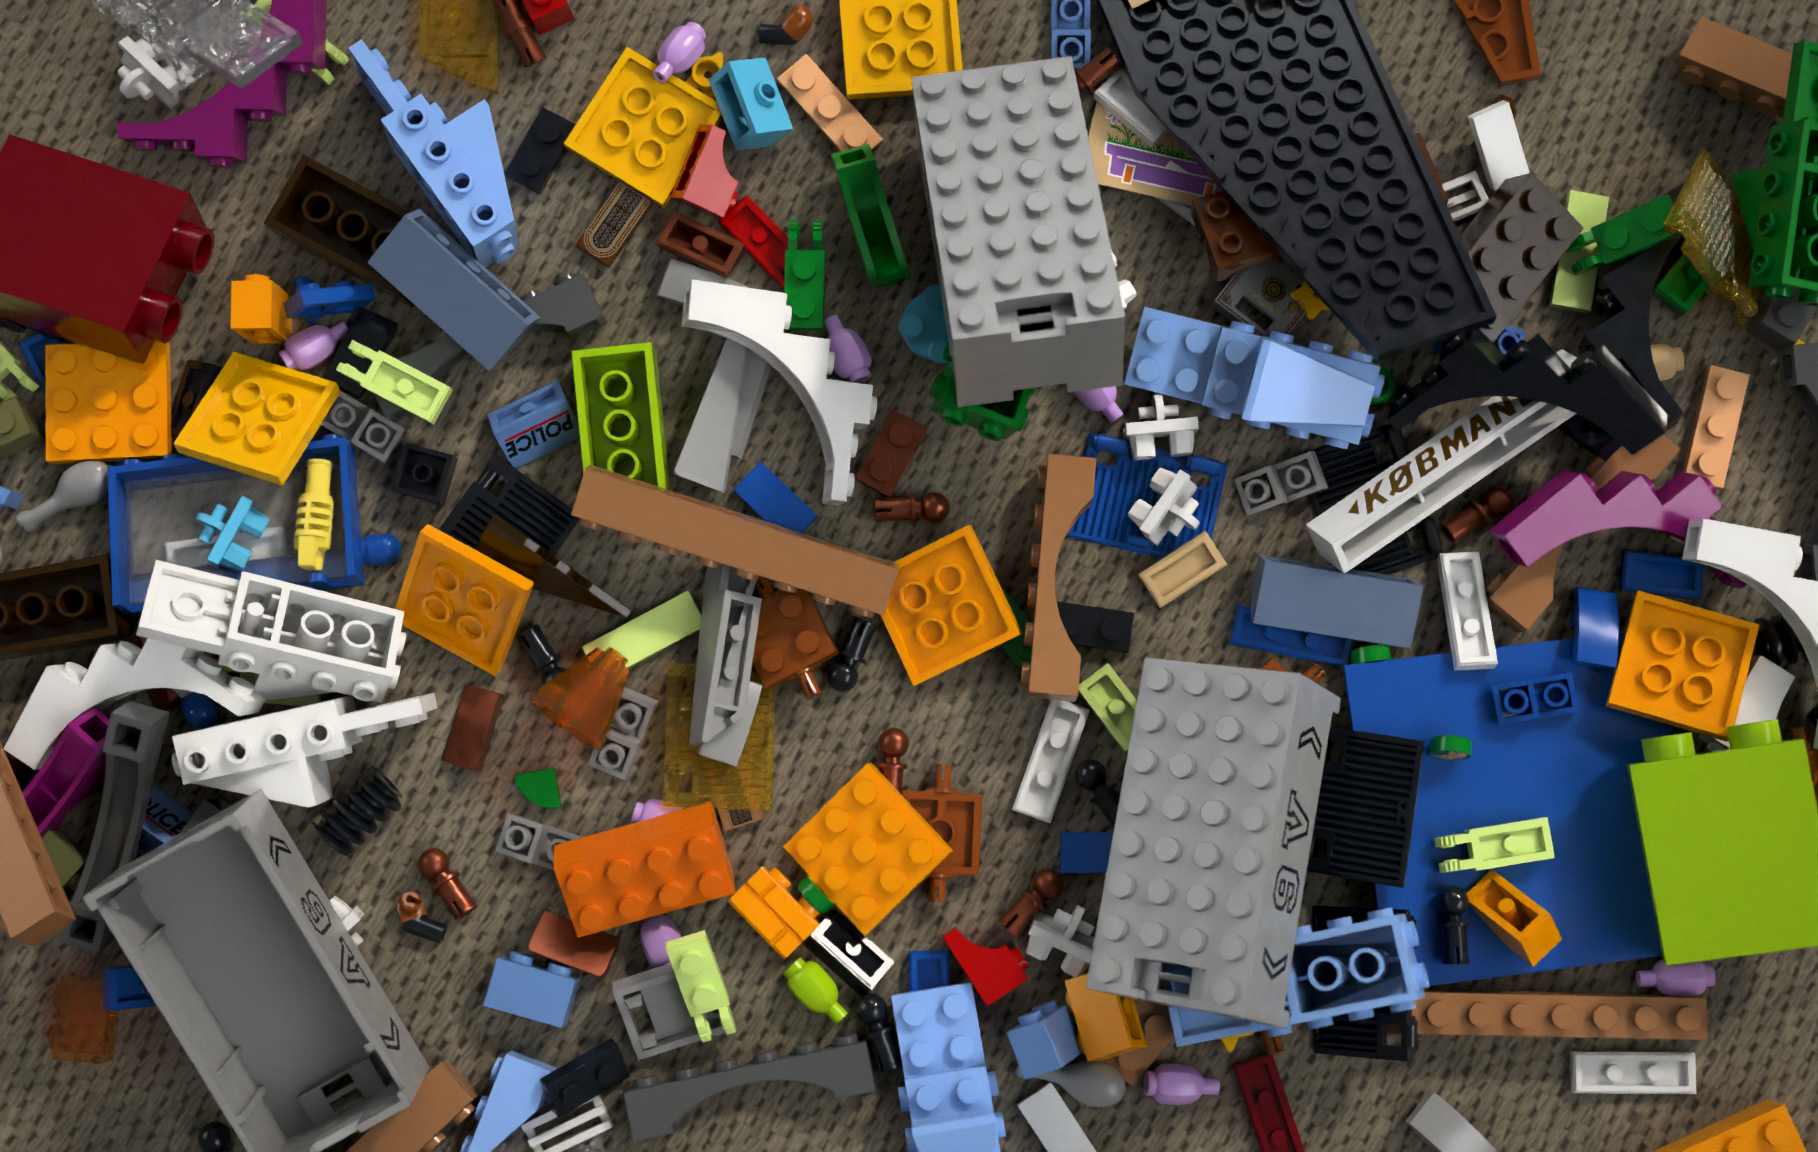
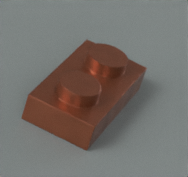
(891, 453)

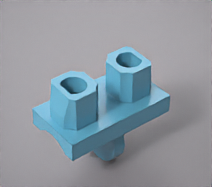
(243, 518)

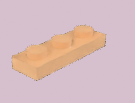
(827, 106)
(1716, 424)

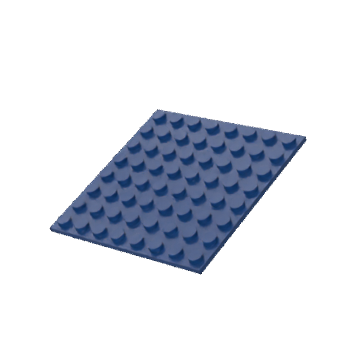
(1518, 771)

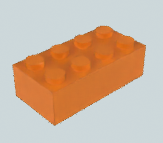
(644, 869)

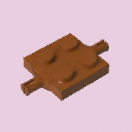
(790, 639)
(956, 821)

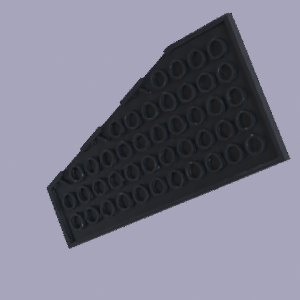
(1314, 151)

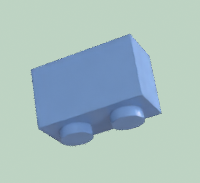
(532, 989)
(1045, 1039)

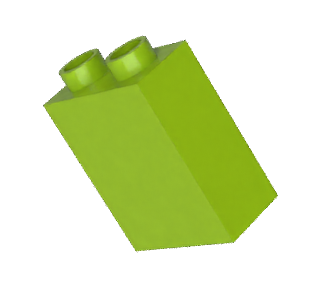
(1729, 843)

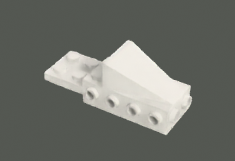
(282, 631)
(287, 748)

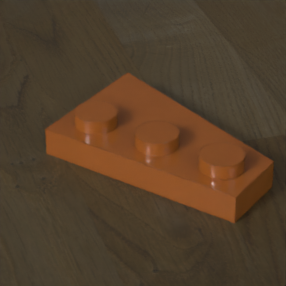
(1504, 37)

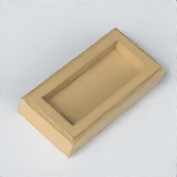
(1182, 569)

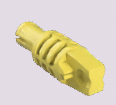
(314, 516)

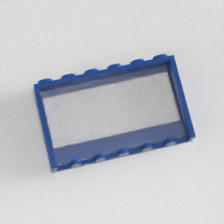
(157, 507)

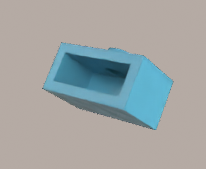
(750, 103)

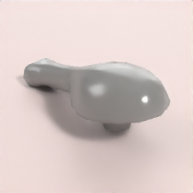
(77, 487)
(1088, 1082)

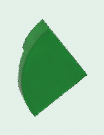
(540, 787)

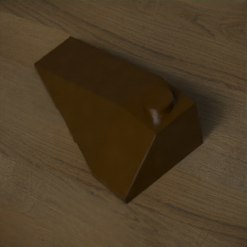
(548, 573)

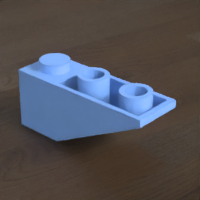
(511, 1101)

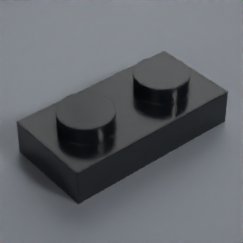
(540, 151)
(1097, 626)
(584, 1077)

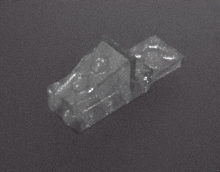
(207, 35)

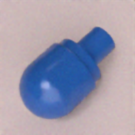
(380, 549)
(199, 710)

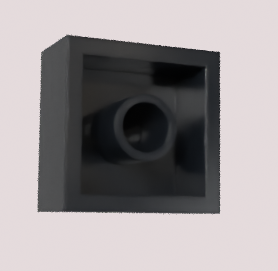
(424, 474)

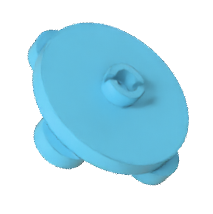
(925, 325)

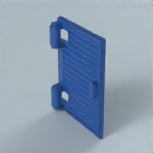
(1121, 486)

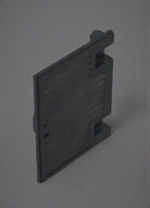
(1352, 468)
(520, 504)
(1363, 807)
(1365, 1036)

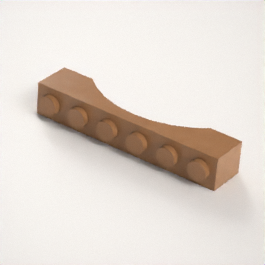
(1527, 591)
(1053, 658)

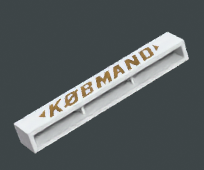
(1432, 476)

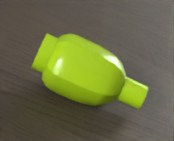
(814, 989)

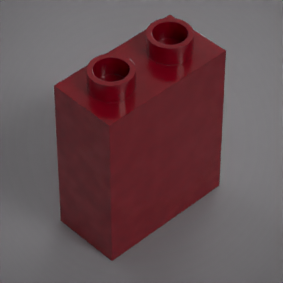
(94, 250)

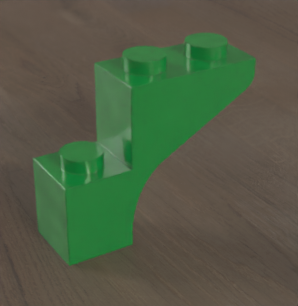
(870, 216)

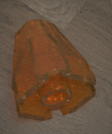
(586, 696)

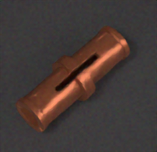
(520, 31)

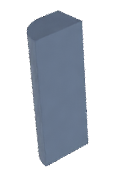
(453, 289)
(1335, 603)

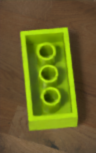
(621, 411)

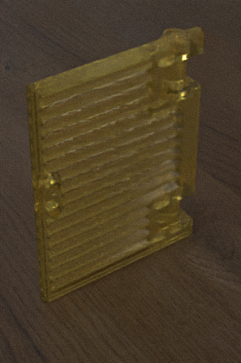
(1715, 235)
(727, 786)

